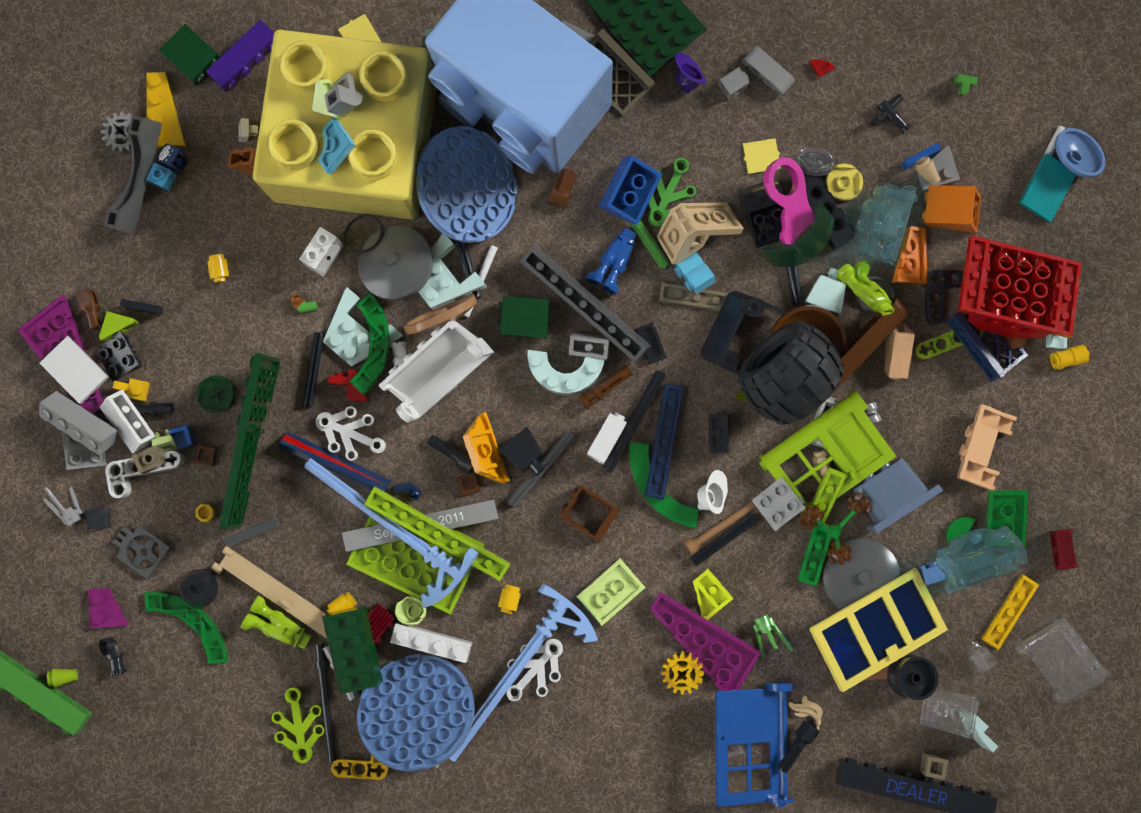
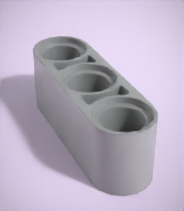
(769, 70)

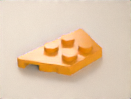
(484, 450)

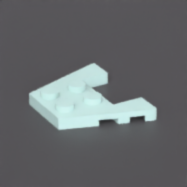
(442, 285)
(347, 336)

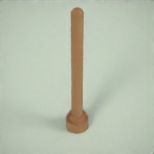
(694, 543)

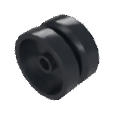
(913, 677)

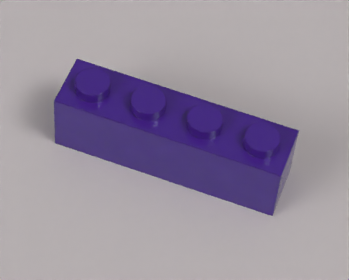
(242, 56)

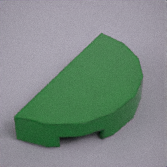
(958, 527)

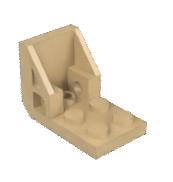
(691, 225)

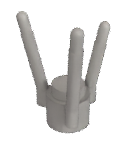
(69, 515)

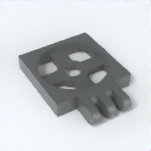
(129, 541)

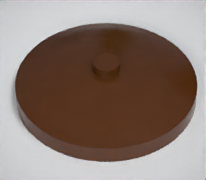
(817, 317)

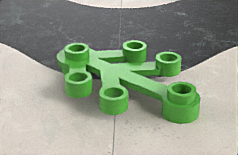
(667, 196)

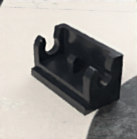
(719, 433)

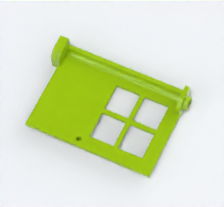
(847, 438)

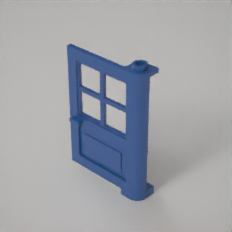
(750, 718)

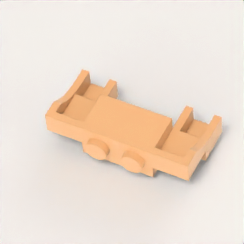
(979, 446)

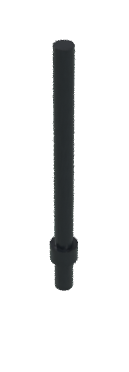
(321, 664)

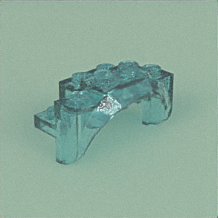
(885, 220)
(972, 557)

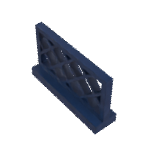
(978, 348)

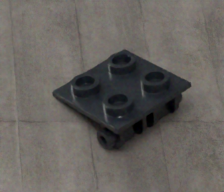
(118, 356)

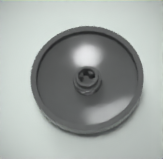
(397, 264)
(868, 570)

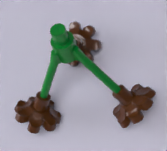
(839, 549)

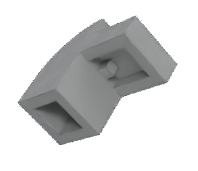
(343, 96)

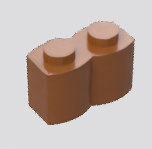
(242, 160)

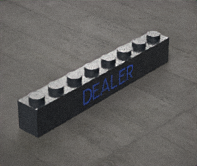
(913, 789)

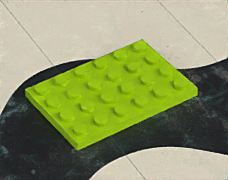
(405, 568)

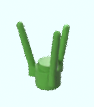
(764, 625)

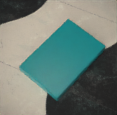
(1047, 188)

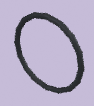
(379, 239)

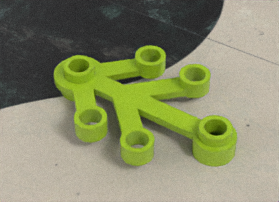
(298, 728)

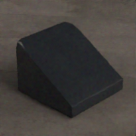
(98, 518)

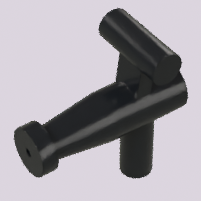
(888, 110)

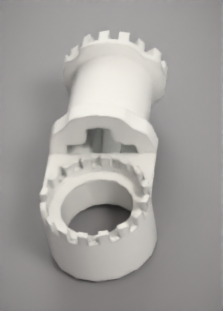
(399, 352)

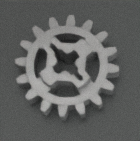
(116, 138)

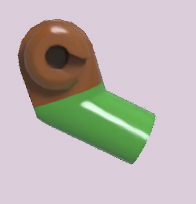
(302, 306)

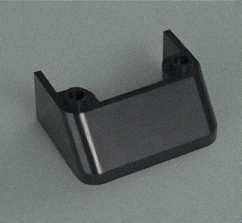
(722, 332)

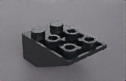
(761, 214)

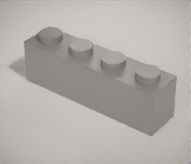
(77, 423)

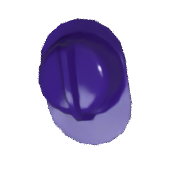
(688, 73)

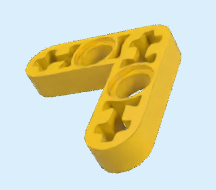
(345, 762)

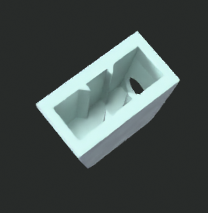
(827, 293)

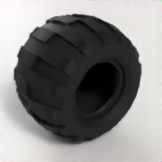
(791, 373)

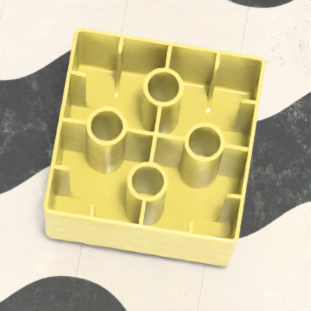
(386, 126)

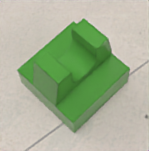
(965, 83)

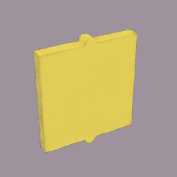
(359, 29)
(760, 155)

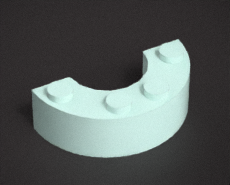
(564, 383)

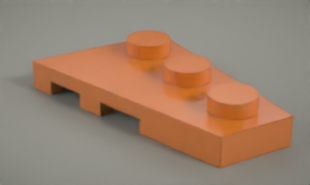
(912, 260)

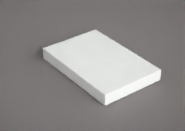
(74, 370)

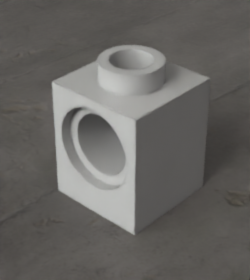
(734, 83)

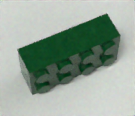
(352, 649)

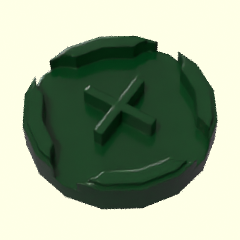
(215, 394)

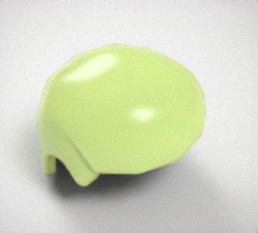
(416, 614)

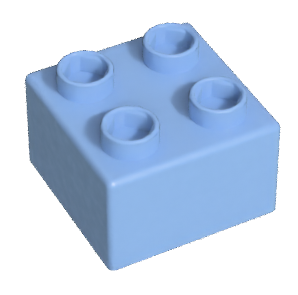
(522, 76)

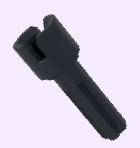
(461, 459)
(805, 735)

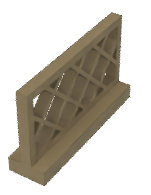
(628, 65)

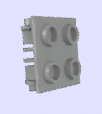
(79, 456)
(778, 504)

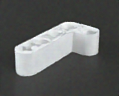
(127, 472)

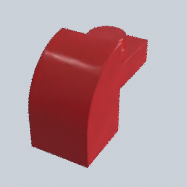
(352, 393)

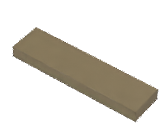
(682, 296)

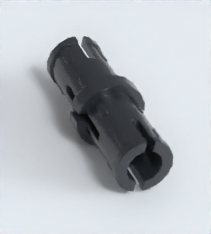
(154, 408)

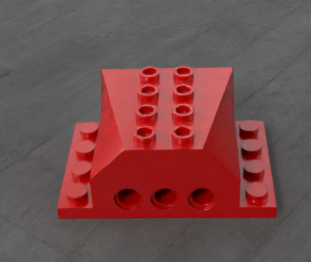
(1018, 290)

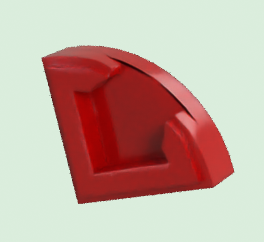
(821, 67)

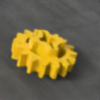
(676, 667)

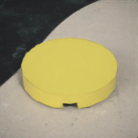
(838, 182)

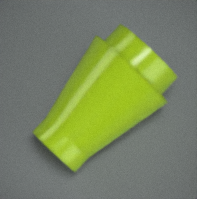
(59, 677)

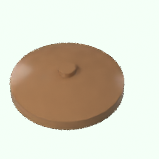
(441, 316)

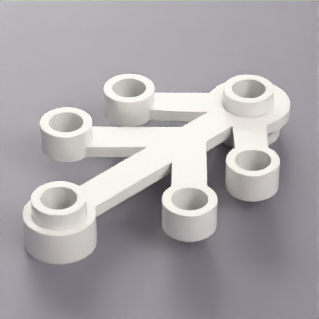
(347, 432)
(537, 667)

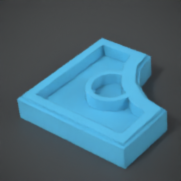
(336, 145)

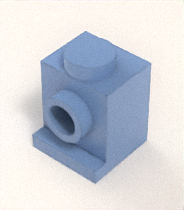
(931, 573)

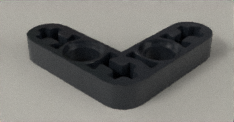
(938, 288)

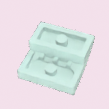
(981, 738)

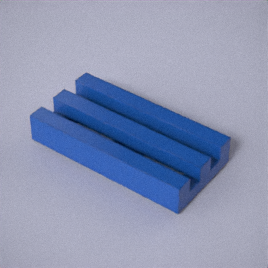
(930, 151)

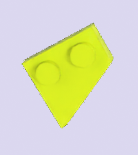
(710, 594)

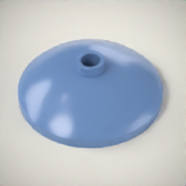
(1080, 153)

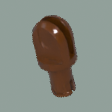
(90, 307)

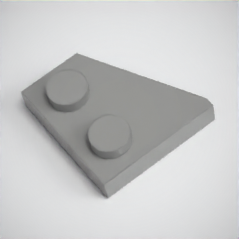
(945, 167)

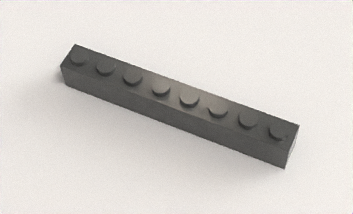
(585, 303)

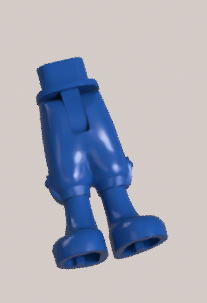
(615, 256)

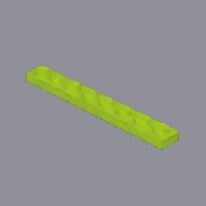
(435, 532)

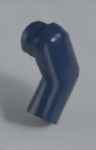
(408, 488)

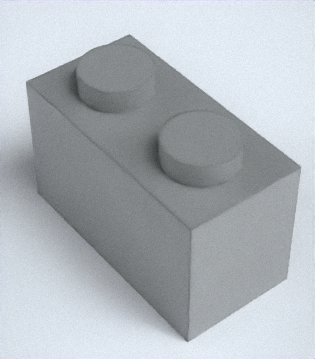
(589, 345)

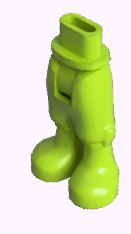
(865, 289)
(279, 628)

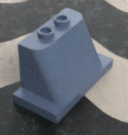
(894, 494)

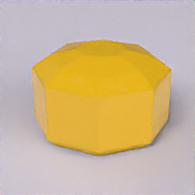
(205, 512)

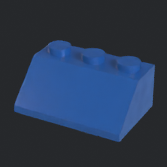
(630, 190)

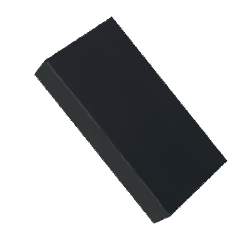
(141, 307)
(650, 335)

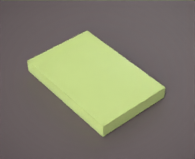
(610, 592)

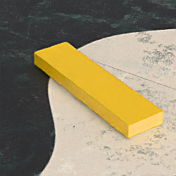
(1010, 612)

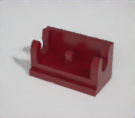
(1063, 549)

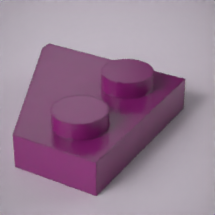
(104, 609)

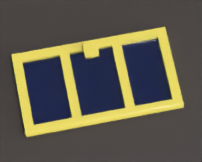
(878, 629)

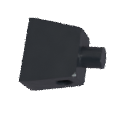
(524, 452)

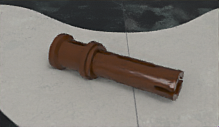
(597, 392)

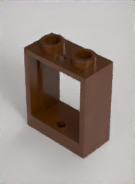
(607, 521)

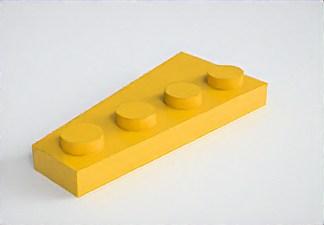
(163, 110)

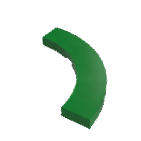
(378, 348)
(668, 507)
(195, 618)

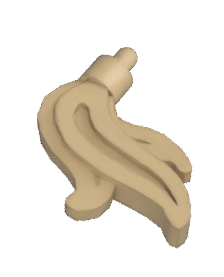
(808, 709)

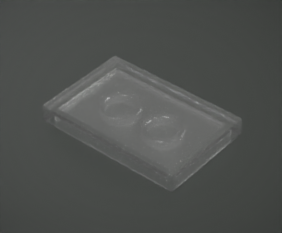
(950, 712)

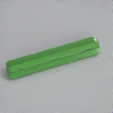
(651, 245)

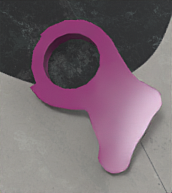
(796, 212)

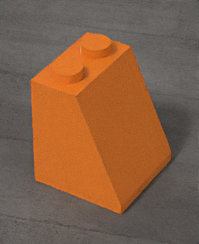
(952, 208)

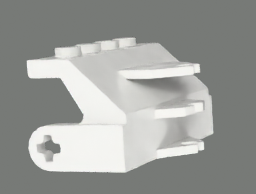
(435, 369)

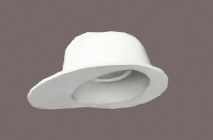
(713, 494)

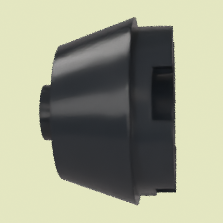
(198, 588)

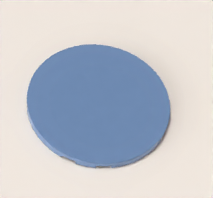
(465, 184)
(416, 713)

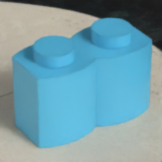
(696, 273)

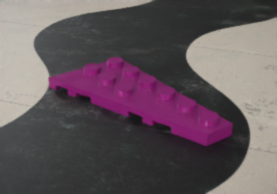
(49, 330)
(722, 654)

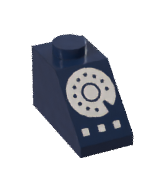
(172, 158)

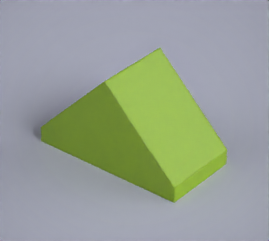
(115, 323)

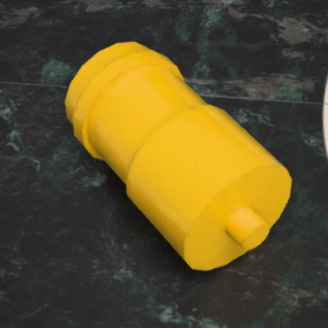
(1070, 357)

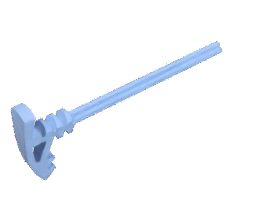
(446, 566)
(543, 631)

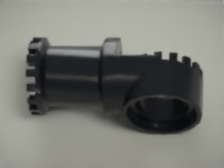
(109, 649)

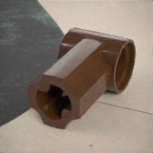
(562, 191)

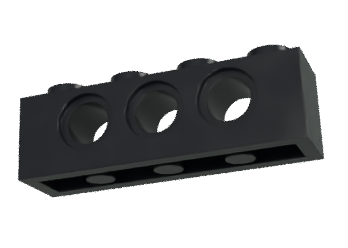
(846, 231)

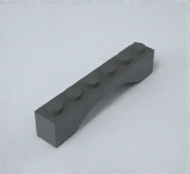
(143, 139)

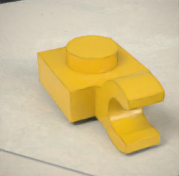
(135, 389)

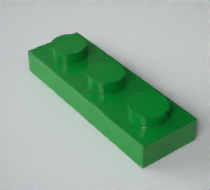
(814, 556)

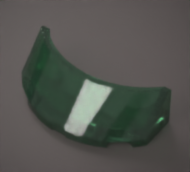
(807, 246)

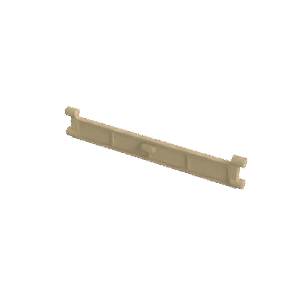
(271, 589)

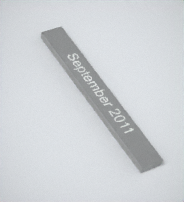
(450, 518)

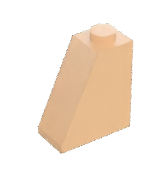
(898, 352)

